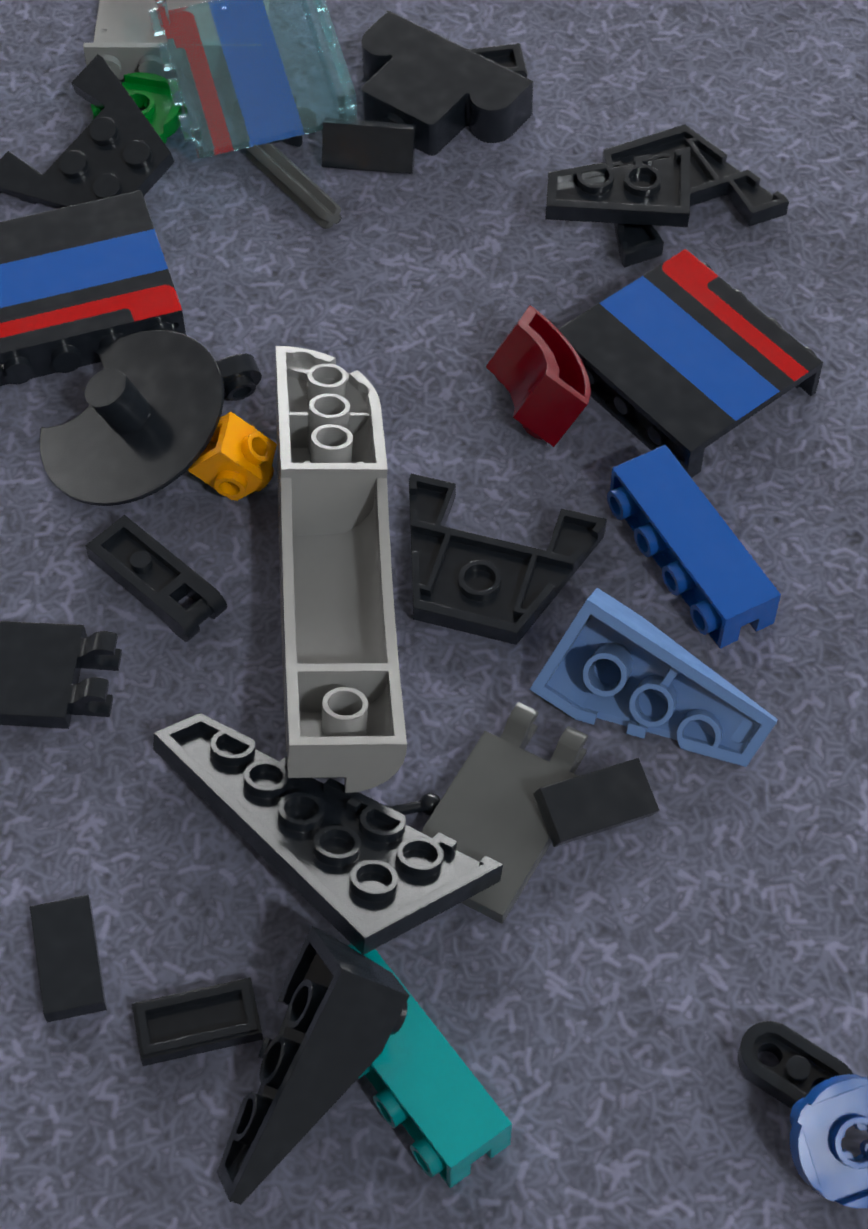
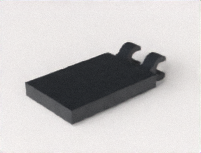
(43, 672)

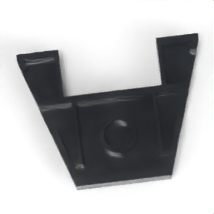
(108, 159)
(709, 179)
(483, 581)

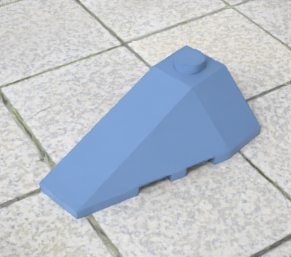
(637, 676)

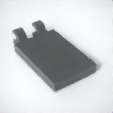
(494, 806)

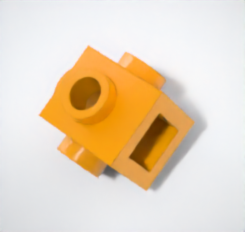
(236, 459)

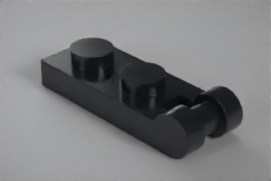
(155, 577)

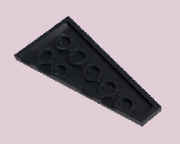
(333, 846)

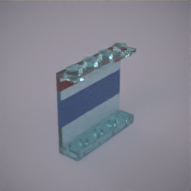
(252, 70)

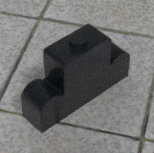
(438, 86)

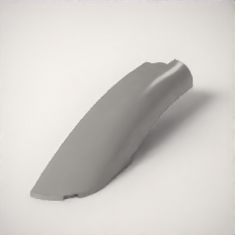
(335, 575)

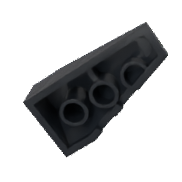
(331, 1033)

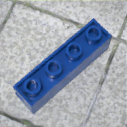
(692, 546)

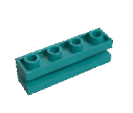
(435, 1097)

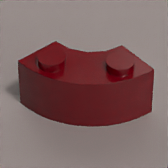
(541, 376)

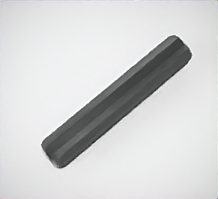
(295, 184)

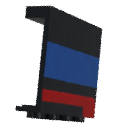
(78, 284)
(686, 358)

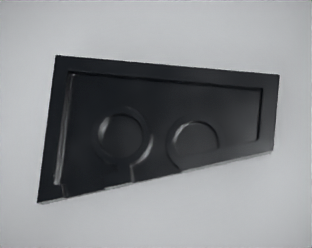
(627, 194)

